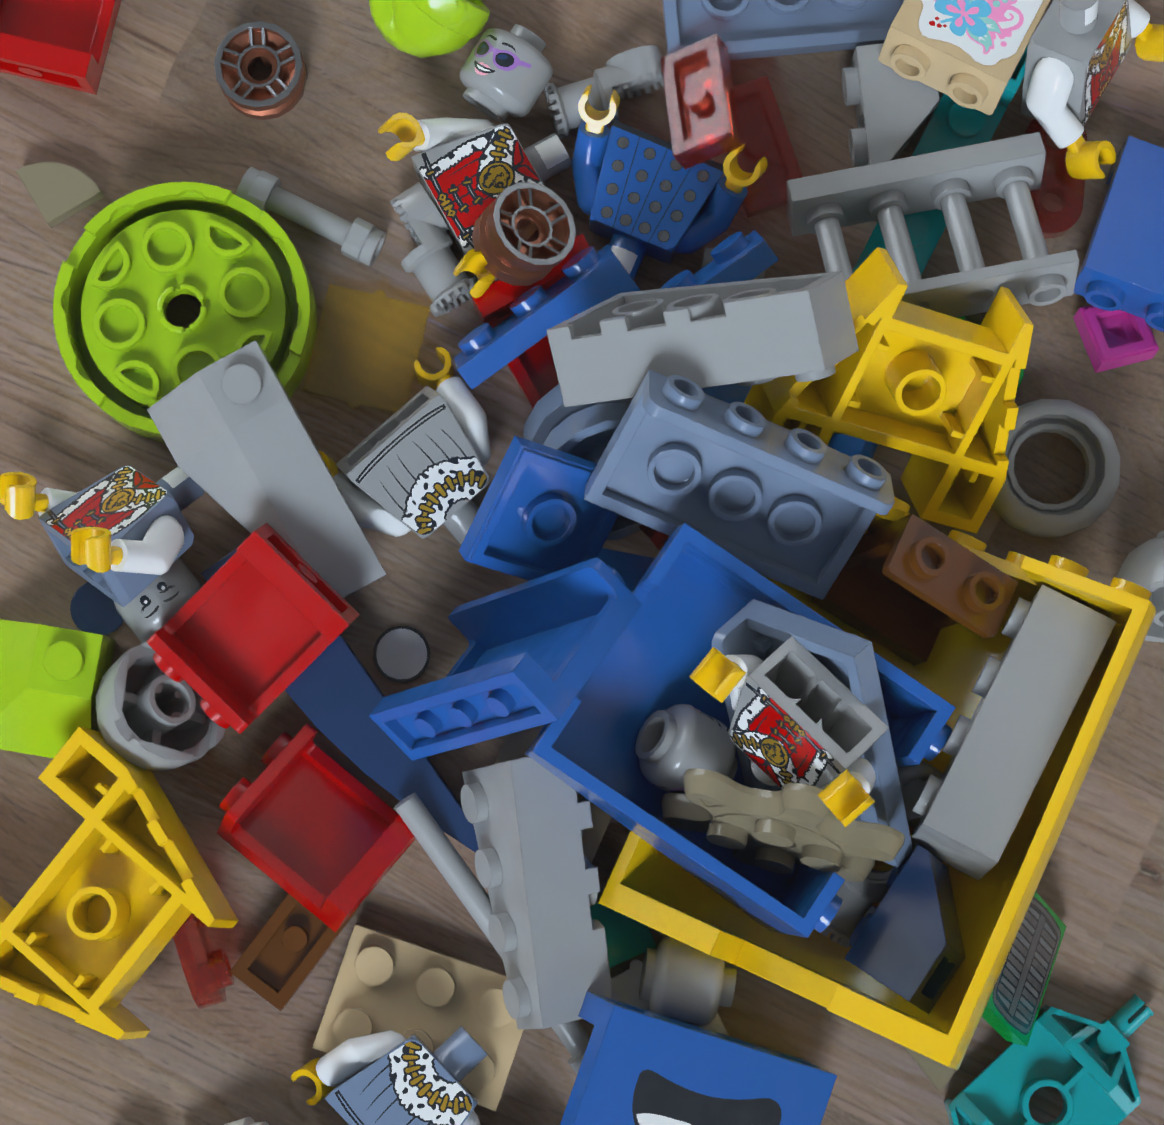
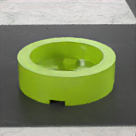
(170, 244)

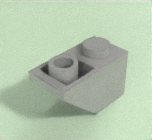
(886, 106)

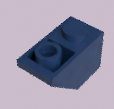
(913, 934)

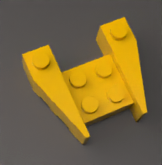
(919, 388)
(107, 894)

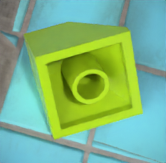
(48, 684)

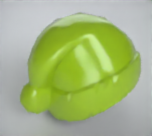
(429, 26)

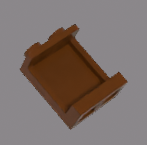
(911, 584)

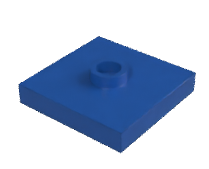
(537, 514)

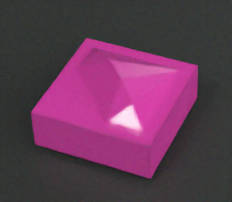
(1114, 337)

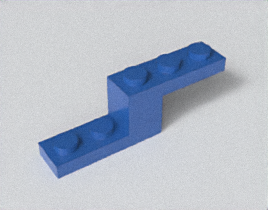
(587, 282)

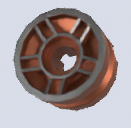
(235, 67)
(542, 239)

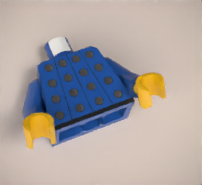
(644, 195)

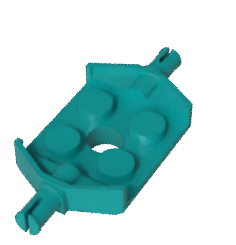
(1066, 1052)

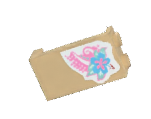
(962, 46)

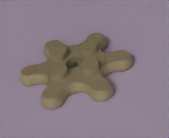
(778, 826)

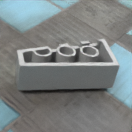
(706, 334)
(1012, 731)
(538, 889)

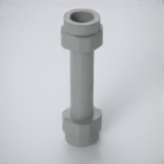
(359, 239)

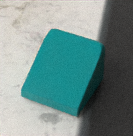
(623, 935)

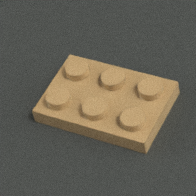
(424, 992)

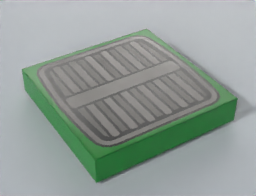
(1025, 974)

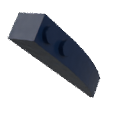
(338, 700)

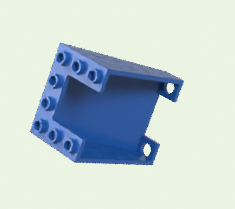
(592, 747)

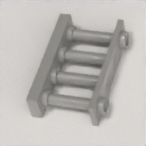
(947, 183)

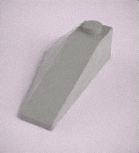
(255, 458)

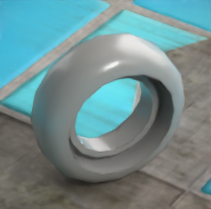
(1101, 470)

